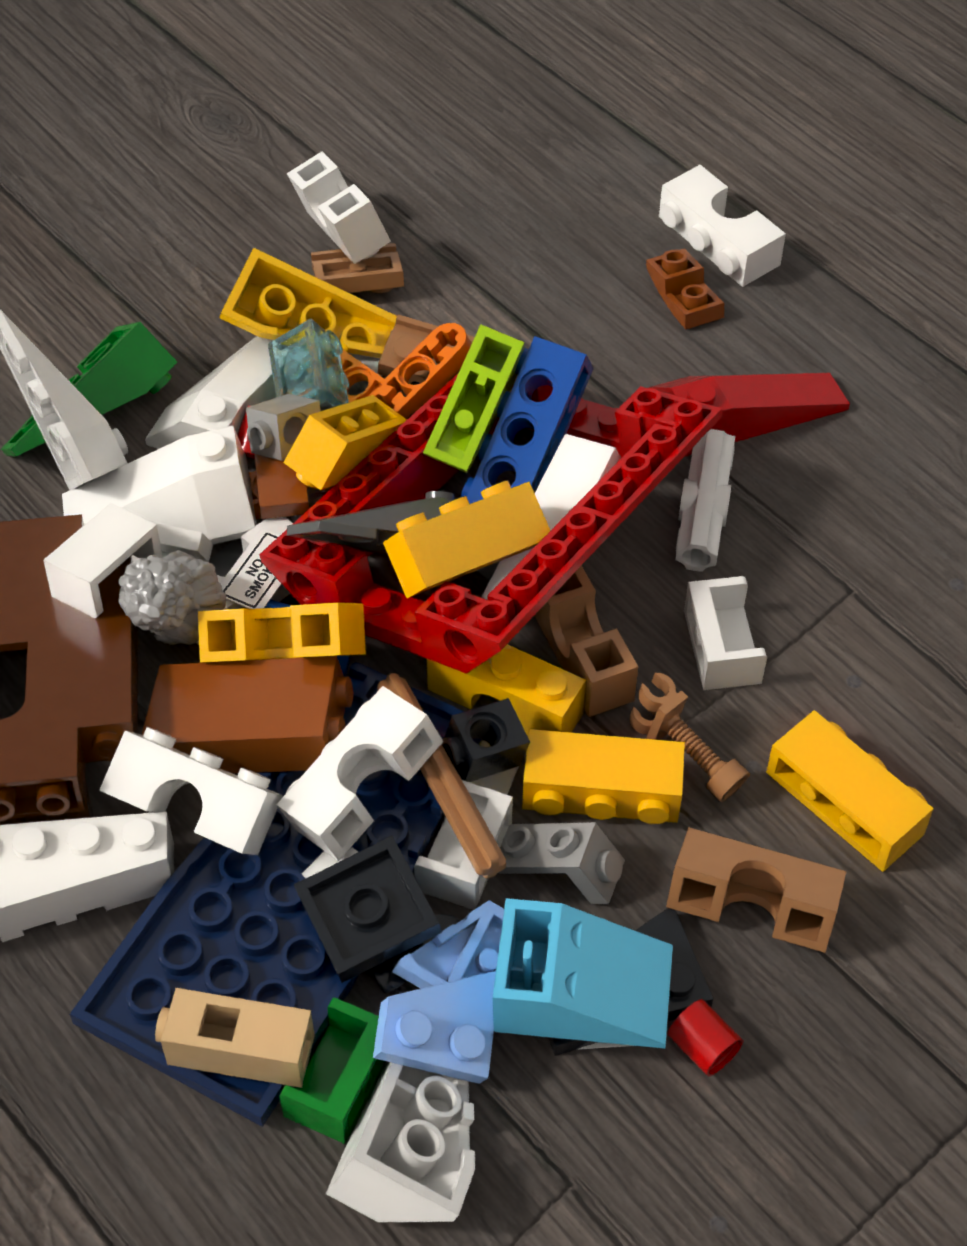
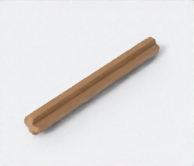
(455, 799)

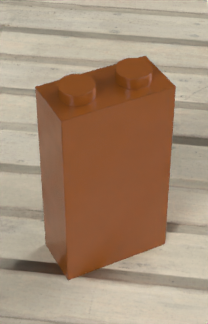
(253, 711)

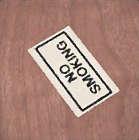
(249, 580)

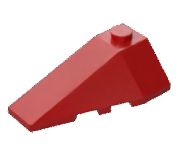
(762, 401)

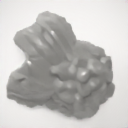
(168, 594)

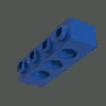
(538, 366)

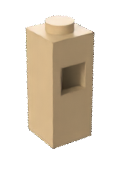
(236, 1037)

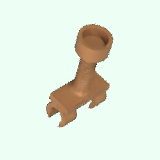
(724, 776)

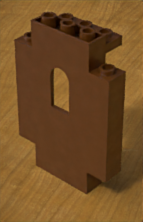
(77, 678)

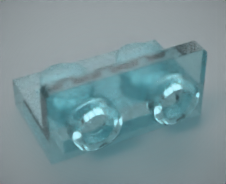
(309, 364)

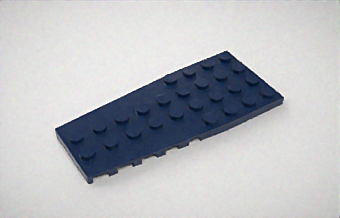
(241, 930)

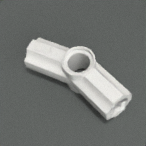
(705, 501)

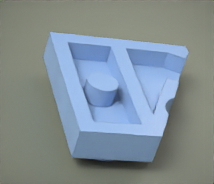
(458, 951)
(440, 1028)

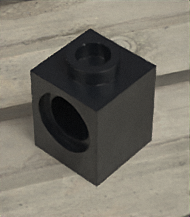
(497, 726)

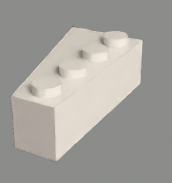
(80, 865)

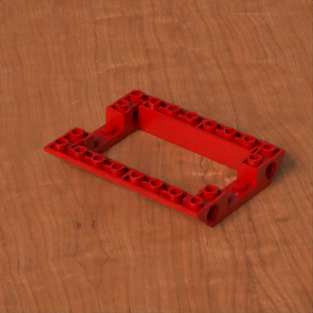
(453, 625)

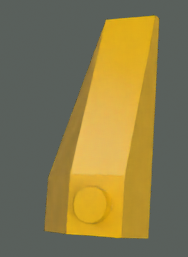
(279, 297)

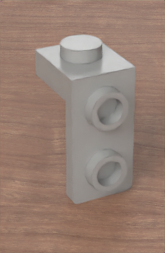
(566, 848)

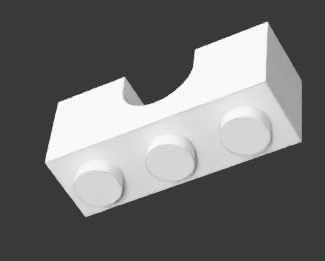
(339, 209)
(738, 246)
(380, 737)
(234, 807)

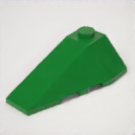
(113, 374)

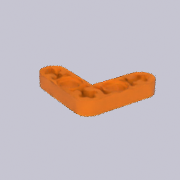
(419, 359)

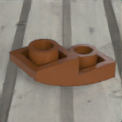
(683, 289)
(279, 489)

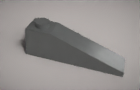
(370, 527)

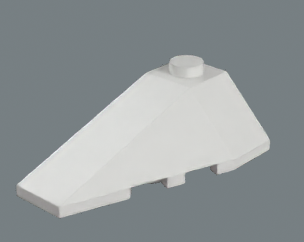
(219, 397)
(69, 423)
(567, 480)
(187, 485)
(409, 1149)

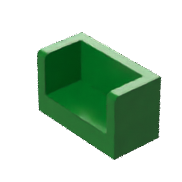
(337, 1074)

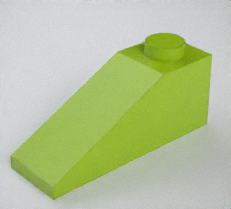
(475, 398)

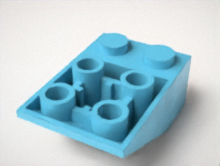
(579, 977)

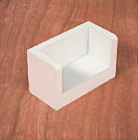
(95, 553)
(722, 634)
(447, 868)

